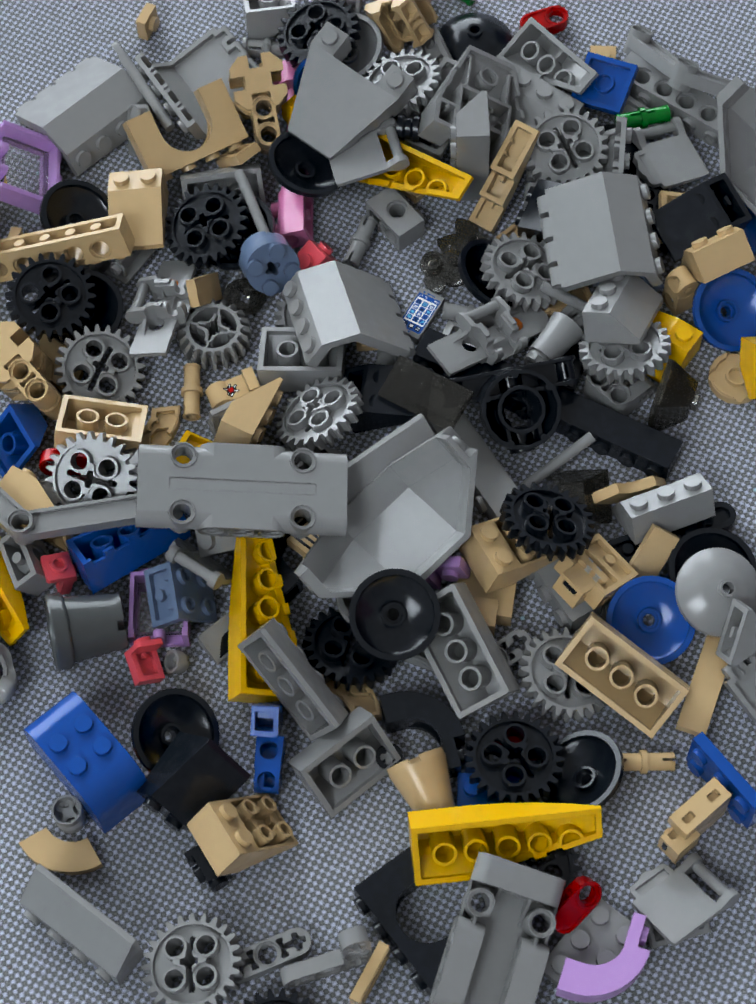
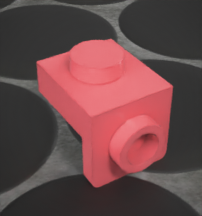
(314, 254)
(59, 570)
(144, 661)

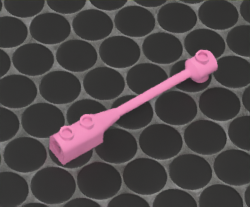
(292, 210)

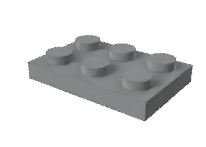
(592, 942)

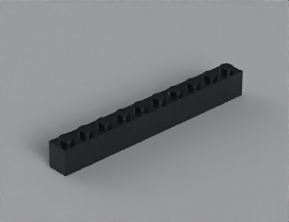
(614, 433)

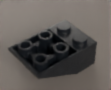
(699, 215)
(376, 410)

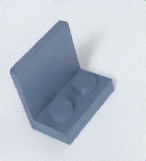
(178, 596)

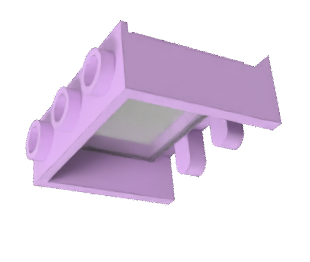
(27, 166)

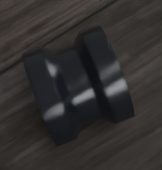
(408, 128)

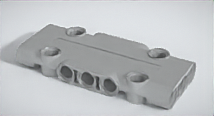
(241, 490)
(496, 951)

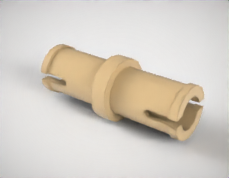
(191, 392)
(647, 762)

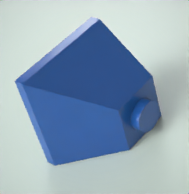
(20, 435)

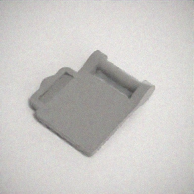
(367, 157)
(668, 160)
(206, 568)
(676, 903)

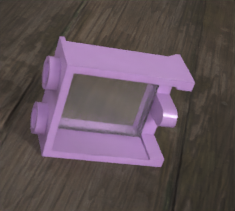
(140, 619)

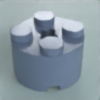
(265, 248)

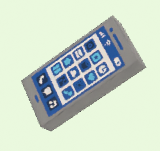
(422, 313)

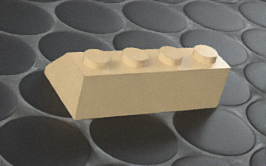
(622, 675)

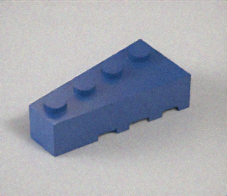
(115, 552)

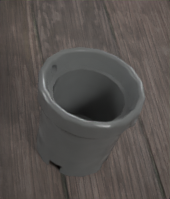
(84, 626)

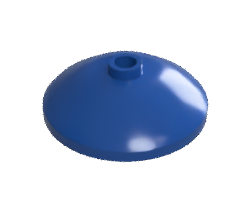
(738, 297)
(651, 595)

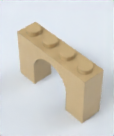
(223, 131)

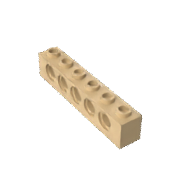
(85, 241)

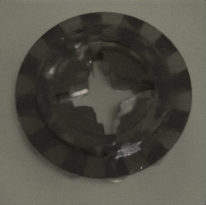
(232, 295)

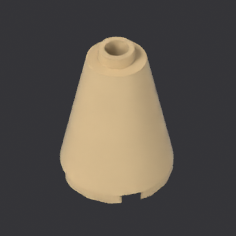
(424, 780)

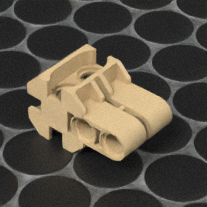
(402, 21)
(259, 94)
(27, 370)

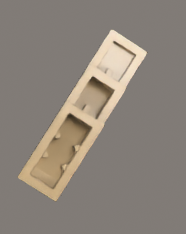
(504, 176)

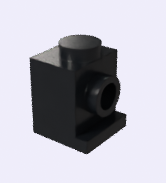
(204, 871)

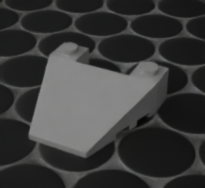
(472, 74)
(337, 102)

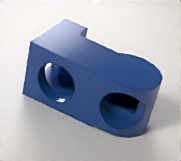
(266, 720)
(269, 764)

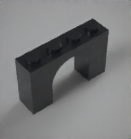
(380, 898)

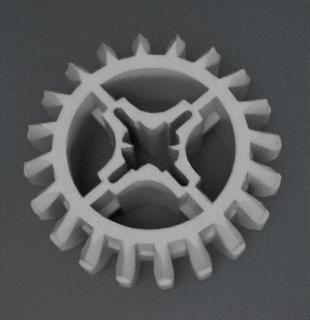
(222, 346)

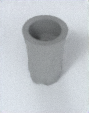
(555, 339)

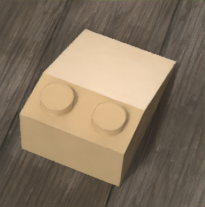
(144, 201)
(718, 254)
(100, 415)
(28, 492)

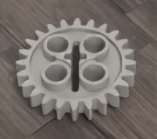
(419, 66)
(588, 138)
(517, 271)
(77, 358)
(627, 360)
(319, 414)
(96, 452)
(540, 672)
(220, 961)

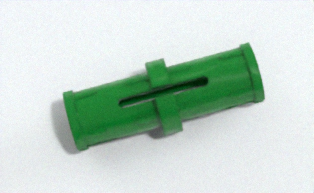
(645, 117)

